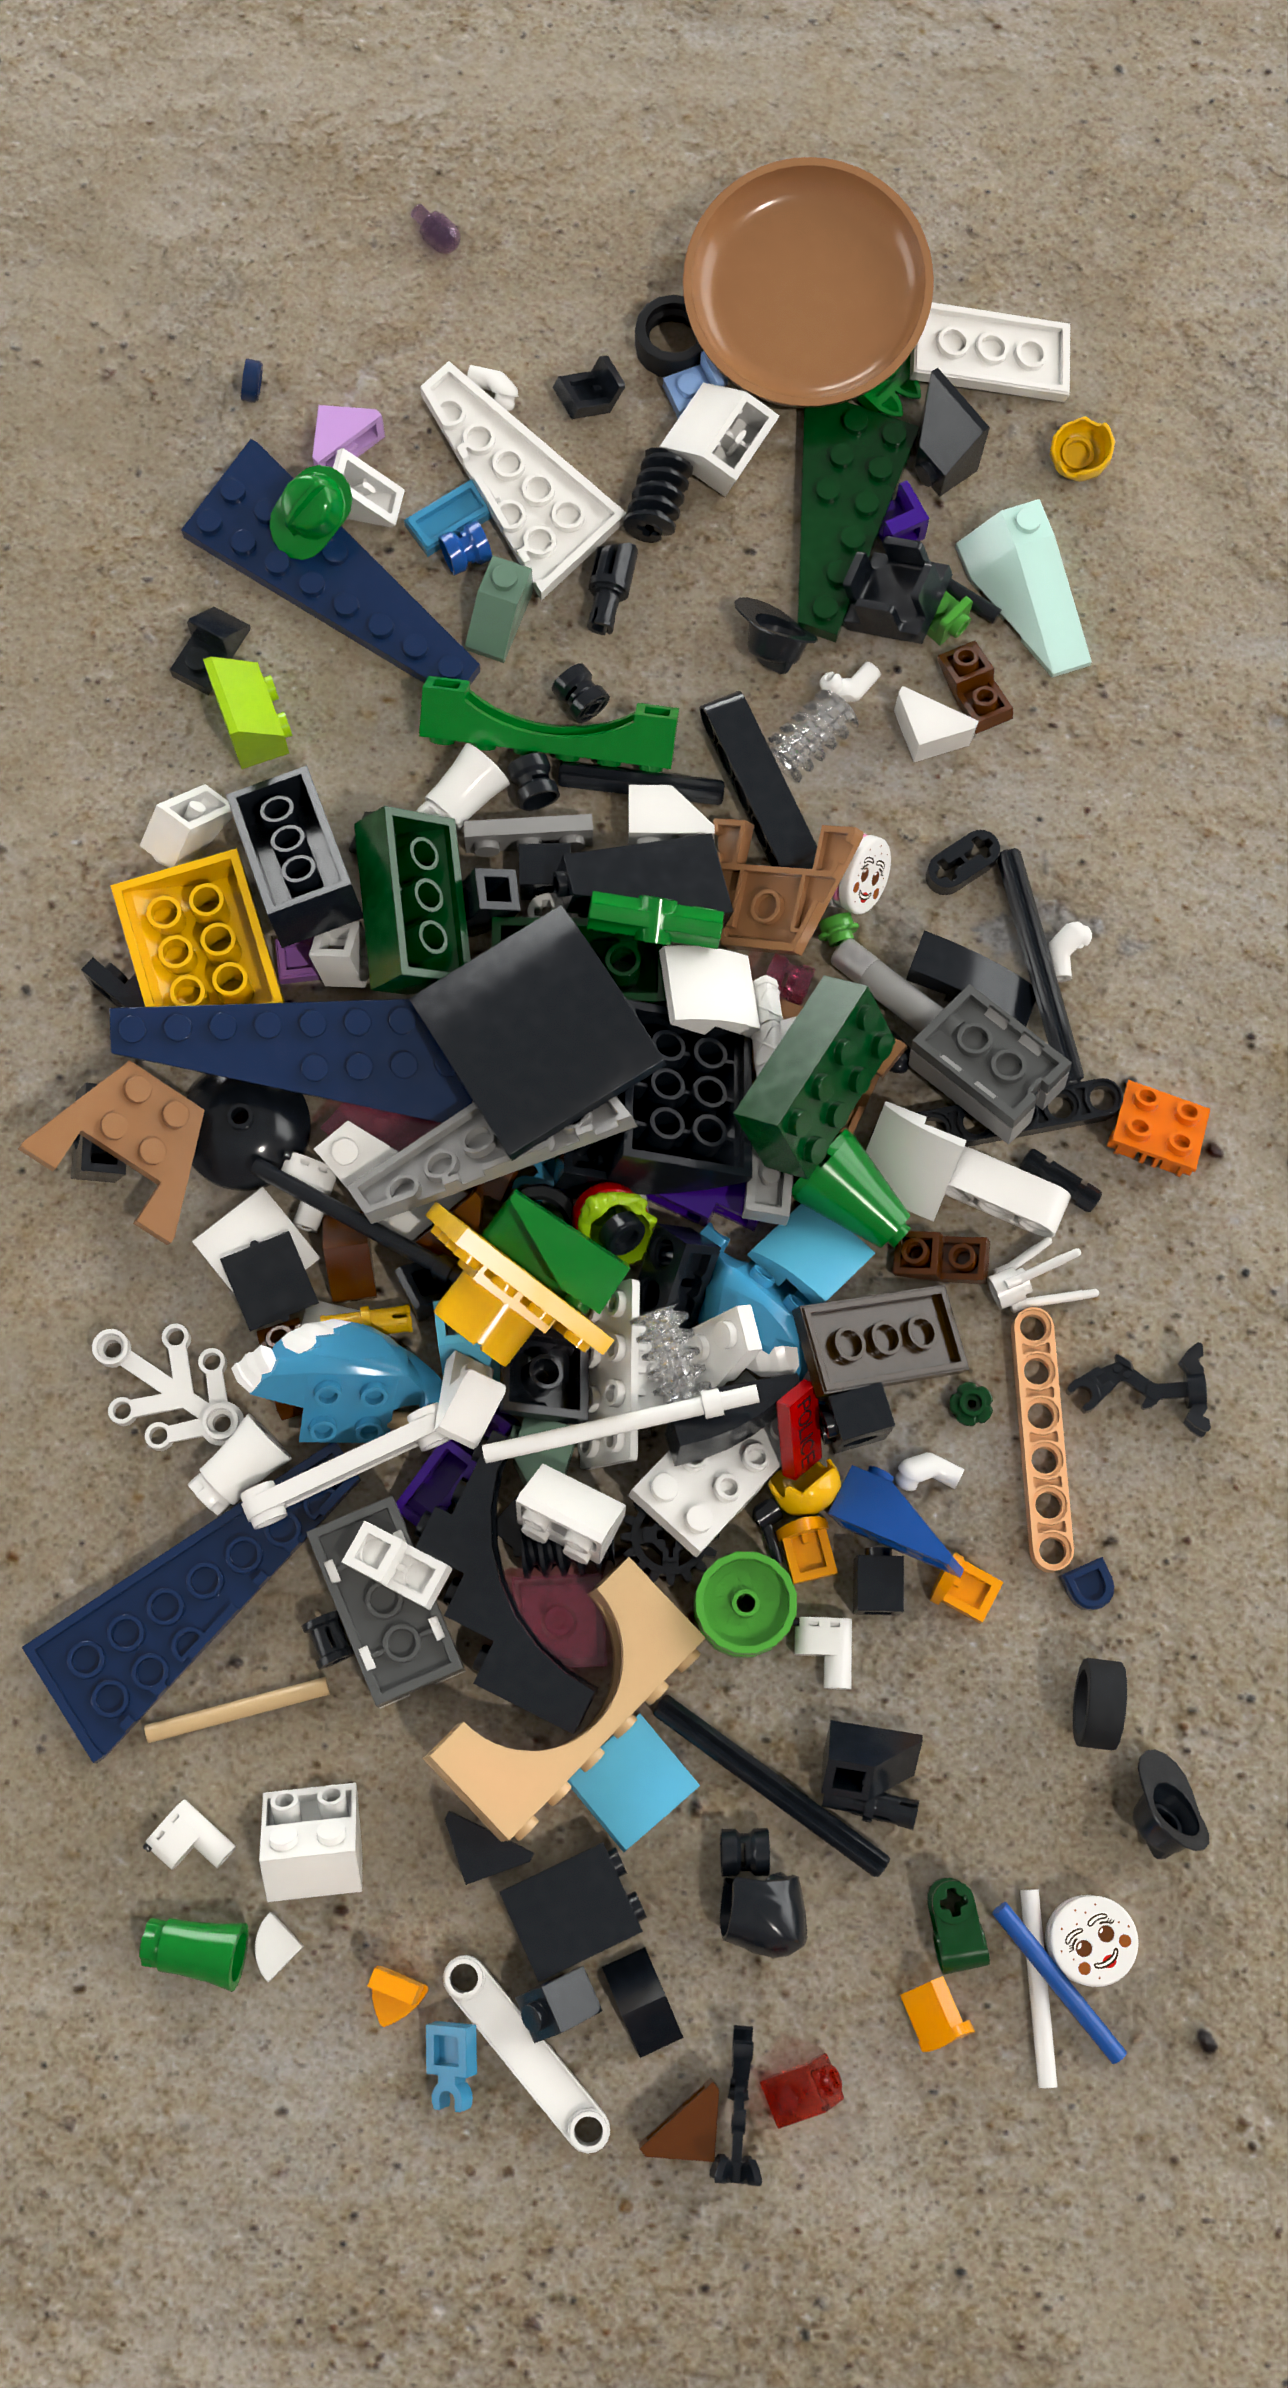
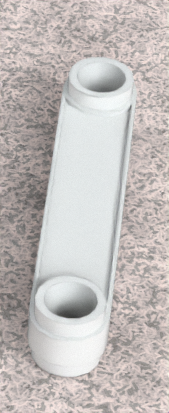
(267, 1502)
(532, 2063)

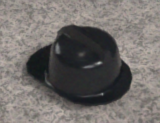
(773, 635)
(1167, 1809)

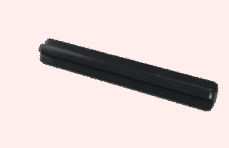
(618, 781)

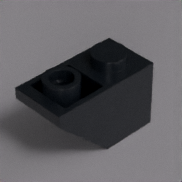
(867, 1759)

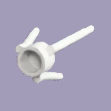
(1011, 1285)

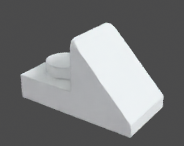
(467, 1400)

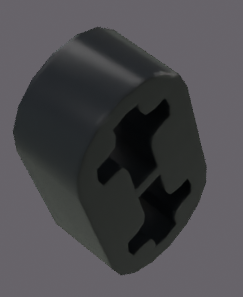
(957, 855)

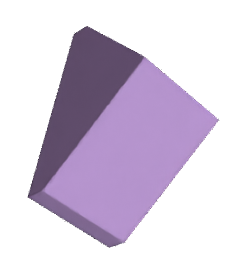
(345, 428)

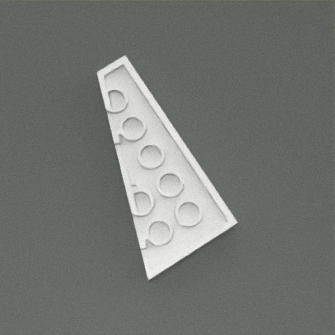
(533, 494)

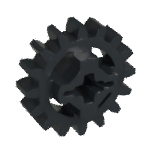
(647, 1538)

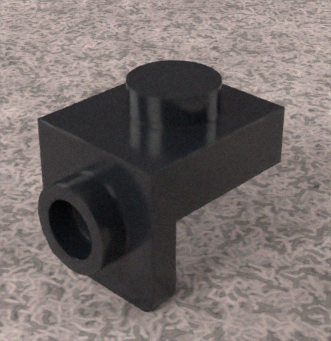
(591, 391)

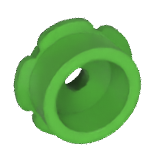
(837, 928)

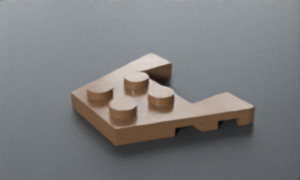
(779, 905)
(141, 1126)

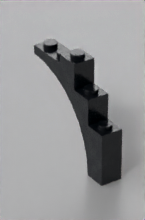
(517, 1662)

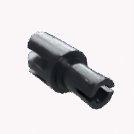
(610, 584)

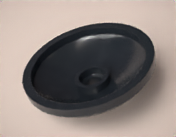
(227, 1150)

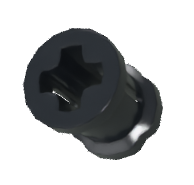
(340, 1648)

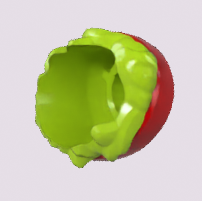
(602, 1203)

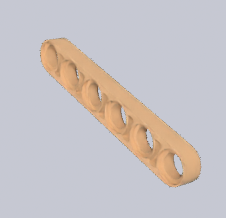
(1048, 1438)

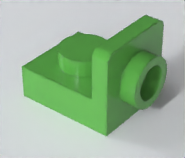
(950, 619)

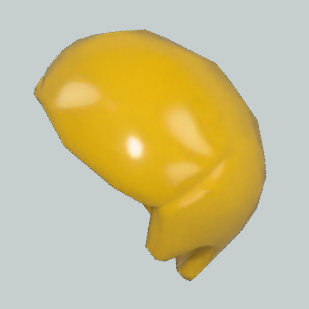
(1082, 449)
(810, 1492)

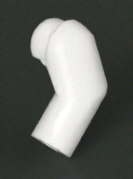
(851, 688)
(924, 1467)

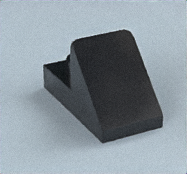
(212, 635)
(113, 984)

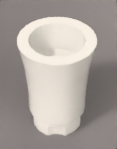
(465, 787)
(238, 1465)

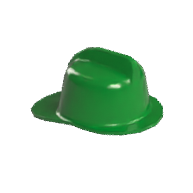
(310, 511)

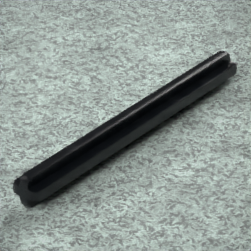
(1038, 960)
(771, 1786)

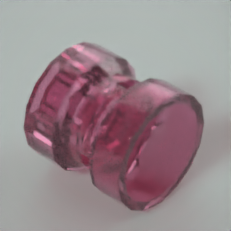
(797, 982)

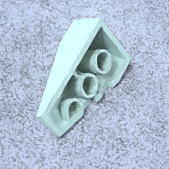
(1023, 574)

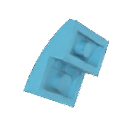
(811, 1254)
(633, 1784)

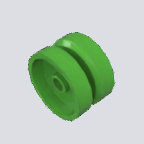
(740, 1632)

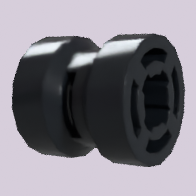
(580, 693)
(533, 781)
(755, 1852)

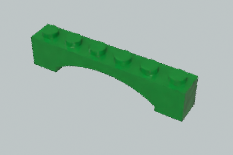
(458, 714)

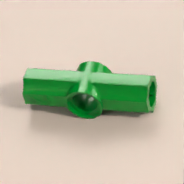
(655, 919)

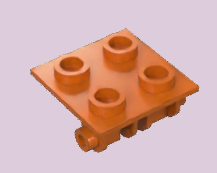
(1160, 1128)

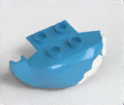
(747, 1283)
(341, 1377)

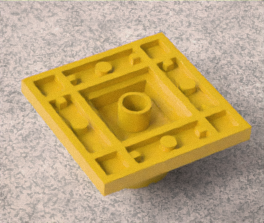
(501, 1301)

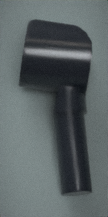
(765, 1516)

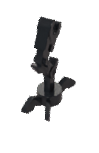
(1193, 1388)
(738, 2169)

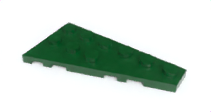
(847, 486)

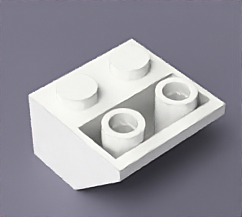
(720, 434)
(568, 1514)
(311, 1842)

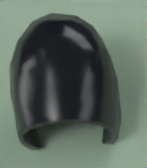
(764, 1914)

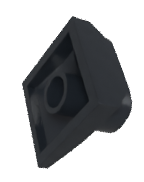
(547, 1380)

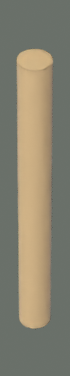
(236, 1709)

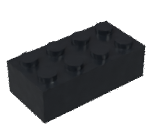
(294, 857)

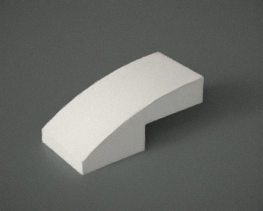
(397, 1565)

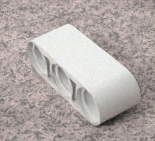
(1008, 1193)

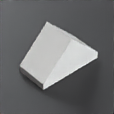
(374, 496)
(931, 726)

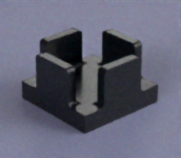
(895, 591)

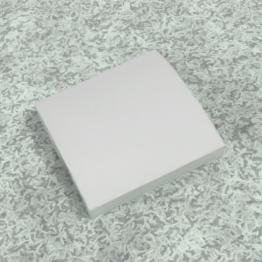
(709, 989)
(914, 1158)
(251, 1220)

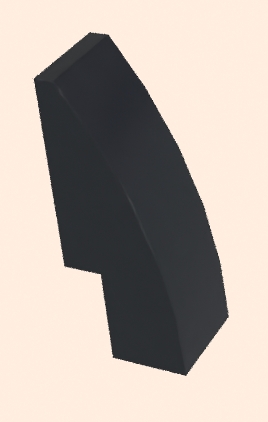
(952, 967)
(702, 1437)

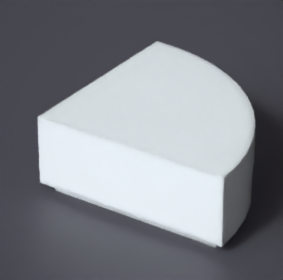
(274, 1946)

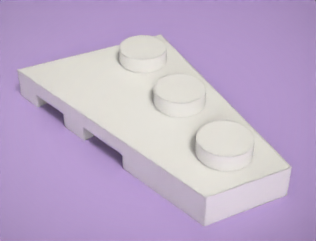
(353, 1153)
(726, 1345)

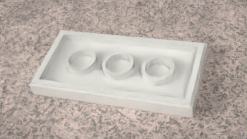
(995, 352)

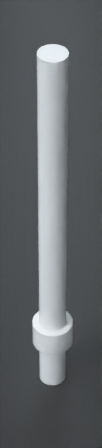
(711, 1404)

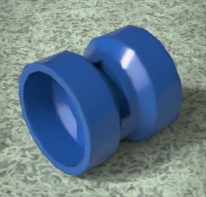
(467, 547)

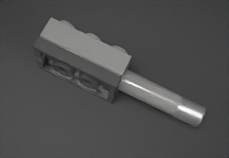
(968, 1048)

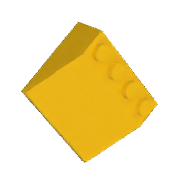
(197, 935)

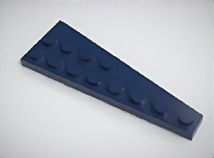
(336, 586)
(330, 1050)
(144, 1632)

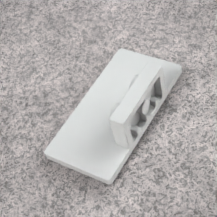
(618, 1378)

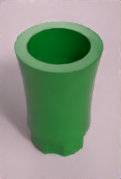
(196, 1950)

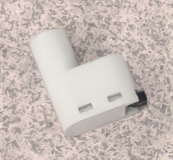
(314, 1174)
(828, 1639)
(187, 1830)

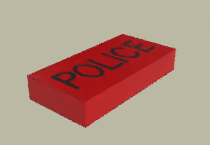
(799, 1430)

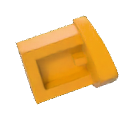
(807, 1549)
(970, 1593)
(394, 1994)
(935, 2015)

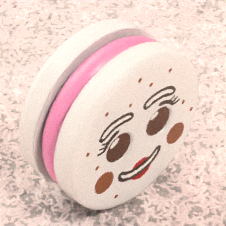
(864, 877)
(1092, 1940)

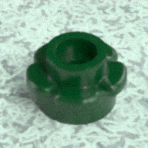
(959, 1404)

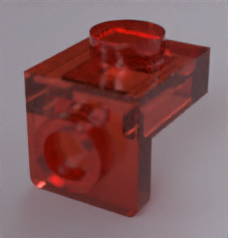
(803, 2091)

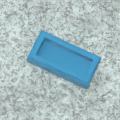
(446, 515)

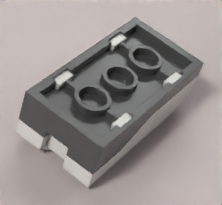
(392, 1637)

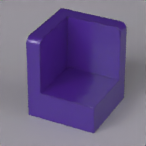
(905, 516)

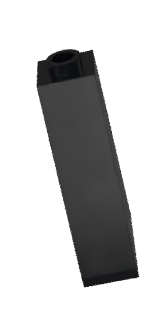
(669, 869)

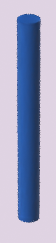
(1059, 1983)

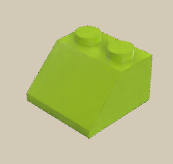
(248, 710)

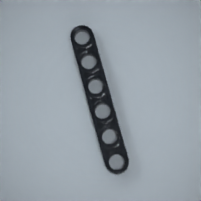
(1042, 1121)

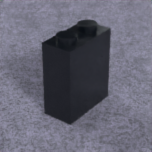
(573, 1910)

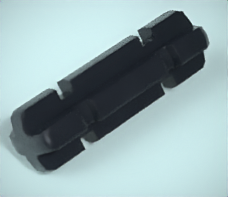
(1085, 1195)

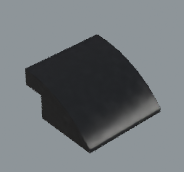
(537, 1032)
(682, 1118)

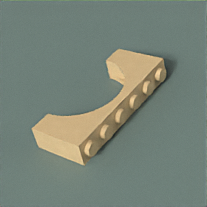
(512, 1785)

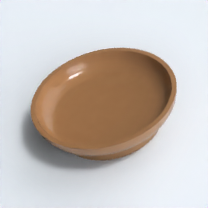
(808, 282)

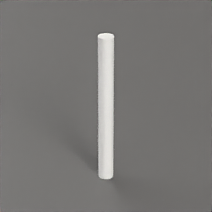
(1039, 1996)

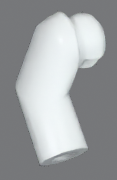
(496, 382)
(1066, 941)

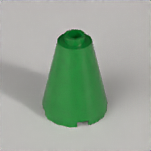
(854, 1194)

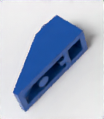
(879, 1511)

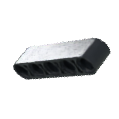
(758, 782)

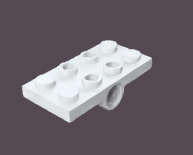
(705, 1495)

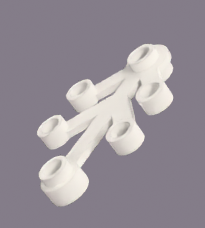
(175, 1392)

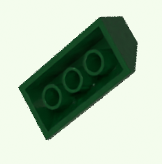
(411, 899)

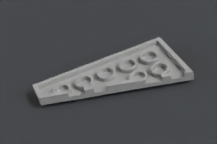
(467, 1154)

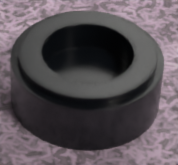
(622, 1233)

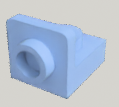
(684, 384)

